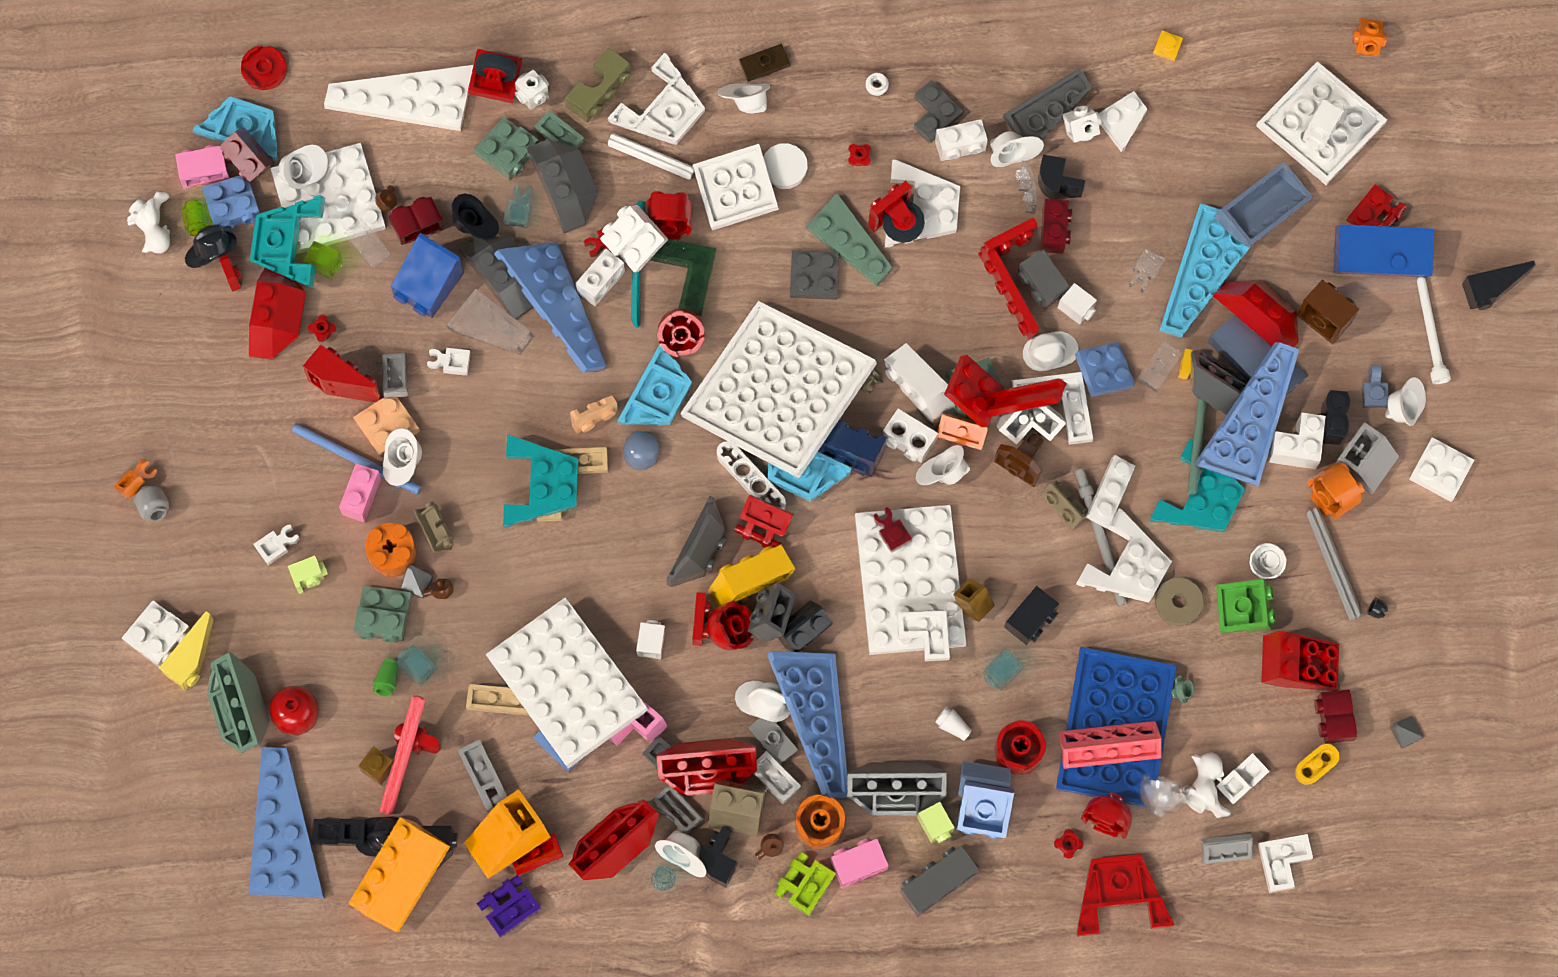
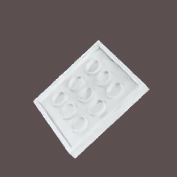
(1293, 112)
(347, 196)

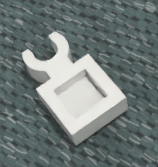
(454, 361)
(273, 546)

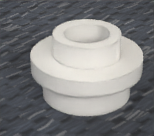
(877, 78)

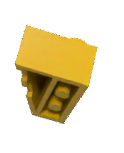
(751, 575)

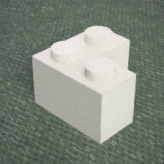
(1043, 419)
(1301, 448)

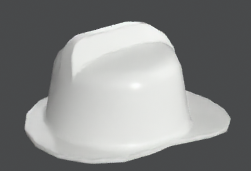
(748, 97)
(1013, 148)
(303, 166)
(1050, 351)
(1407, 403)
(401, 457)
(945, 467)
(762, 700)
(682, 851)

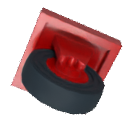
(494, 76)
(899, 217)

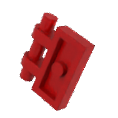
(1372, 206)
(766, 516)

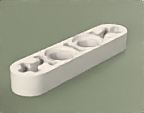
(753, 476)

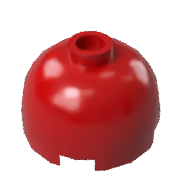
(680, 332)
(729, 626)
(294, 710)
(1108, 815)

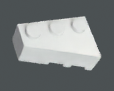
(919, 383)

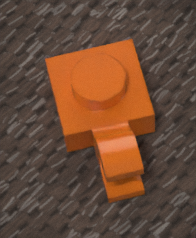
(133, 480)

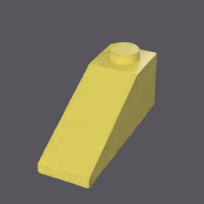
(188, 657)

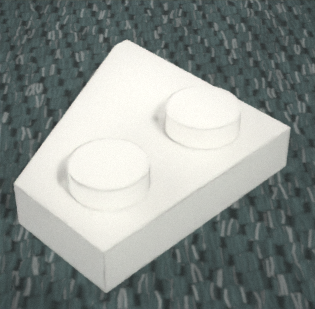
(1123, 119)

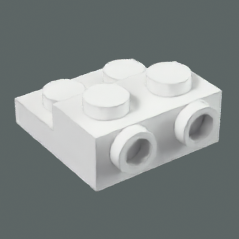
(633, 237)
(156, 633)

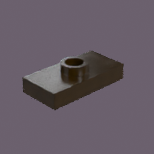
(764, 62)

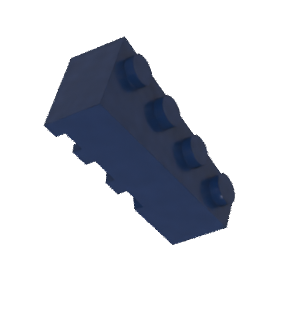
(854, 448)

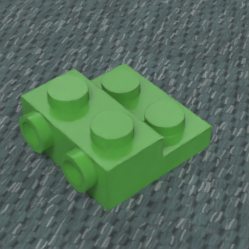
(1245, 606)

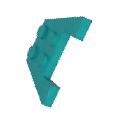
(277, 238)
(551, 482)
(1209, 507)

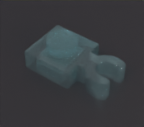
(518, 210)

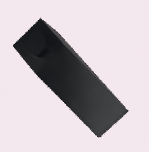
(1487, 287)

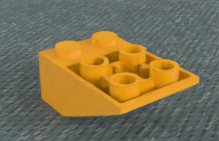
(506, 834)

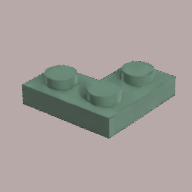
(555, 129)

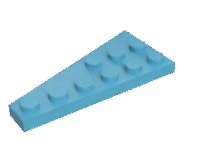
(1204, 267)

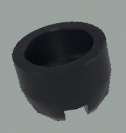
(1377, 607)

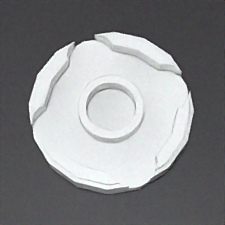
(785, 165)

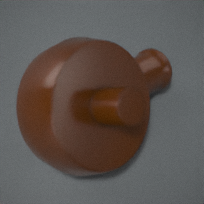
(386, 199)
(440, 589)
(771, 846)

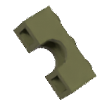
(588, 101)

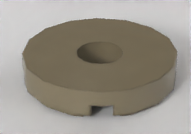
(1184, 589)

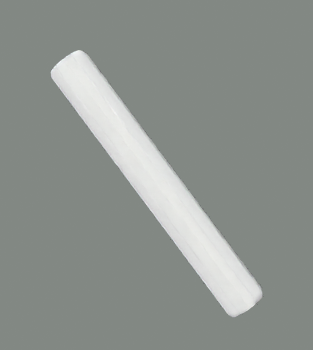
(651, 156)

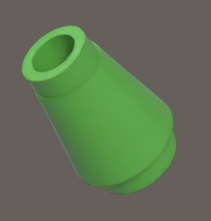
(385, 680)

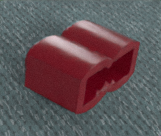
(416, 219)
(1336, 716)

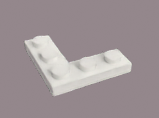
(1073, 404)

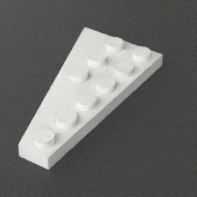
(421, 98)

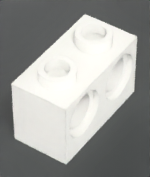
(600, 277)
(913, 431)

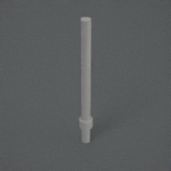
(1086, 493)

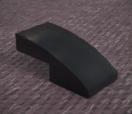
(338, 832)

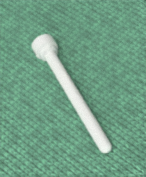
(1439, 372)

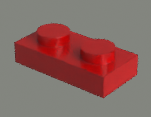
(702, 608)
(539, 856)

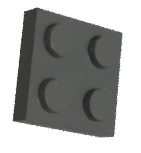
(814, 275)

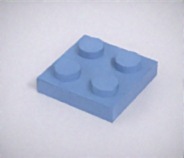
(1104, 369)

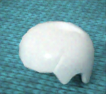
(1267, 561)

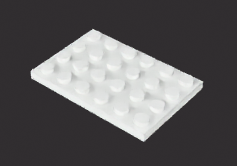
(910, 579)
(567, 682)

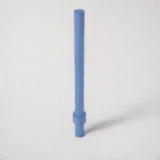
(348, 454)

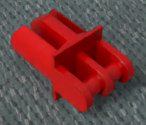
(422, 740)

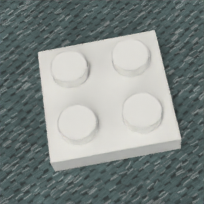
(1441, 469)

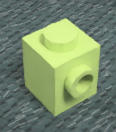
(936, 823)

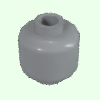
(151, 503)

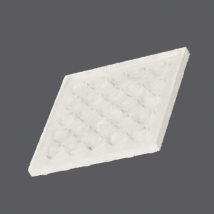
(778, 389)

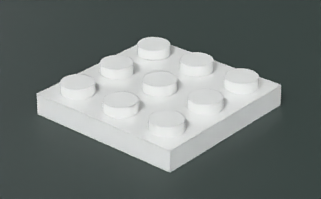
(735, 187)

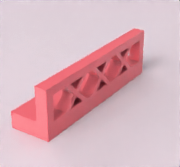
(1111, 747)

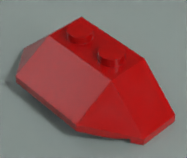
(1261, 310)
(275, 314)
(696, 766)
(614, 841)

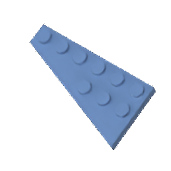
(813, 701)

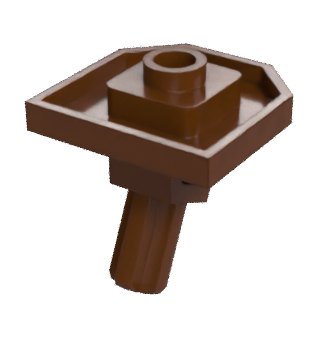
(1020, 461)

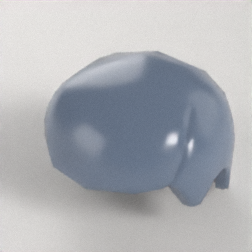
(641, 450)

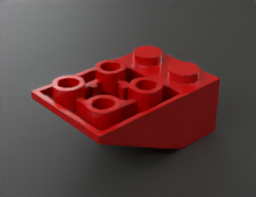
(338, 377)
(1299, 662)

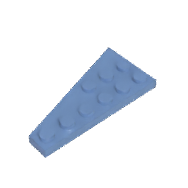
(554, 296)
(1247, 431)
(281, 843)

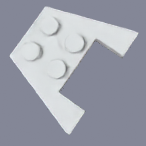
(669, 114)
(934, 196)
(1138, 568)

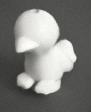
(147, 219)
(1203, 791)

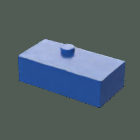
(1383, 251)

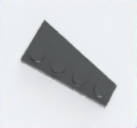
(1046, 109)

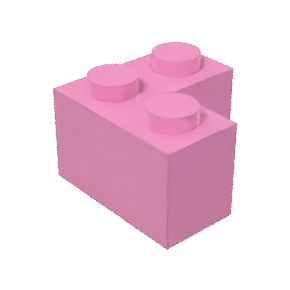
(648, 725)

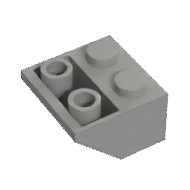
(1368, 457)

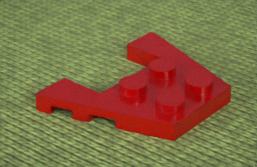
(1120, 883)

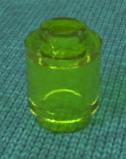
(194, 216)

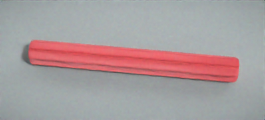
(402, 755)

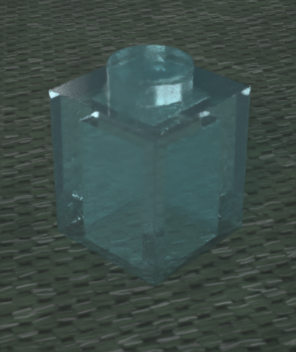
(416, 665)
(1002, 670)

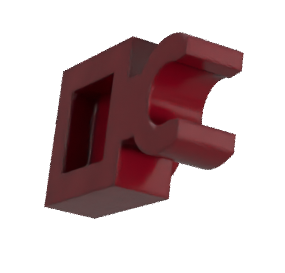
(893, 533)

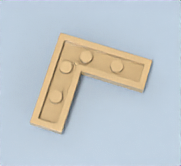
(590, 461)
(494, 700)

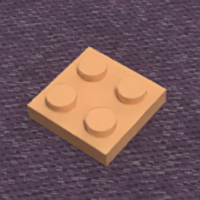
(382, 419)

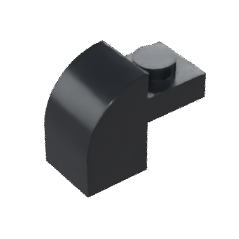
(1053, 182)
(718, 866)

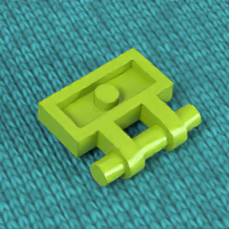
(811, 888)

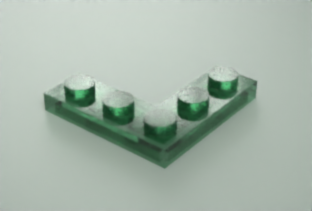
(699, 261)

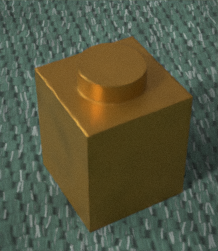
(974, 599)
(376, 765)

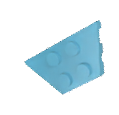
(236, 114)
(657, 393)
(816, 479)

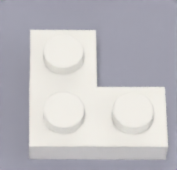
(929, 626)
(1278, 856)

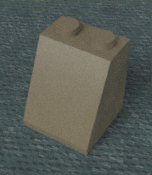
(737, 807)

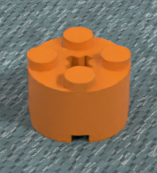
(1335, 490)
(378, 544)
(823, 808)

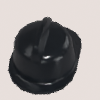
(473, 218)
(209, 245)
(375, 834)

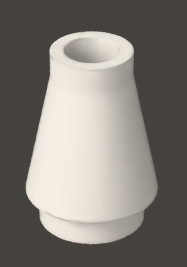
(952, 723)

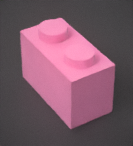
(201, 166)
(360, 493)
(859, 862)

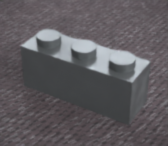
(938, 880)

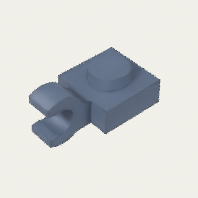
(1374, 392)

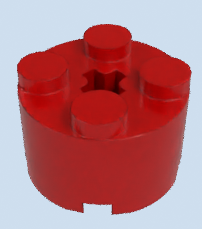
(670, 213)
(1033, 747)

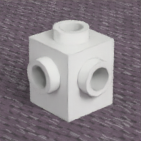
(532, 89)
(1082, 123)

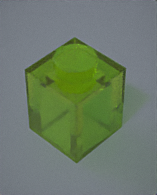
(327, 260)

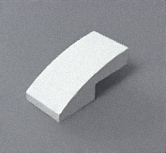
(1242, 778)

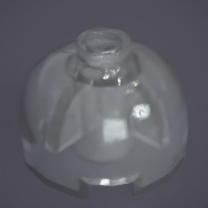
(1163, 795)

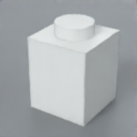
(1077, 304)
(651, 639)

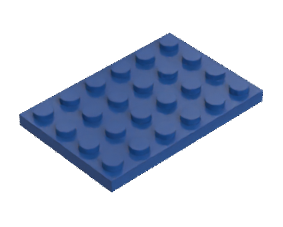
(1112, 692)

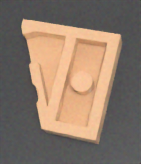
(596, 412)

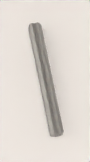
(1334, 564)

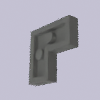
(940, 108)

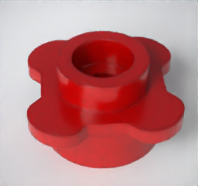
(856, 160)
(324, 334)
(1069, 836)

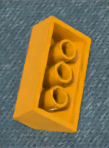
(399, 874)

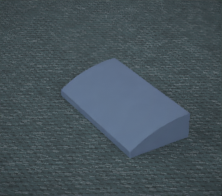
(1263, 205)
(1246, 350)

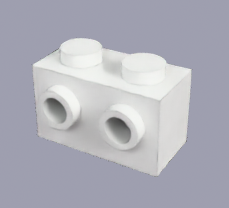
(961, 140)

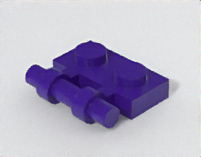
(514, 911)

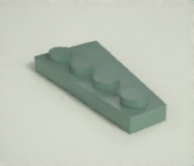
(844, 234)

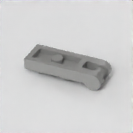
(482, 773)

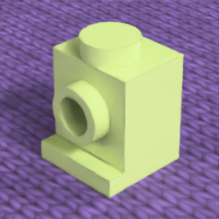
(307, 573)

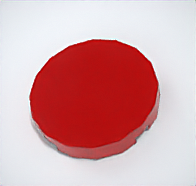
(263, 67)

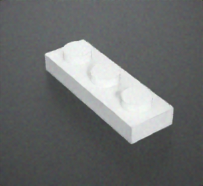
(1110, 491)

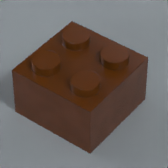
(1327, 311)

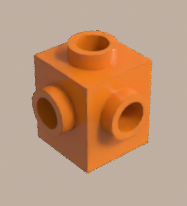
(1369, 37)

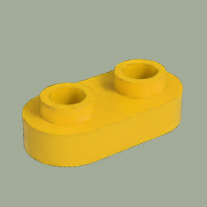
(1316, 765)

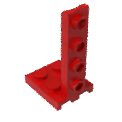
(991, 254)
(985, 397)

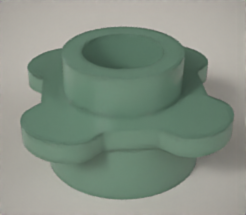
(1182, 689)

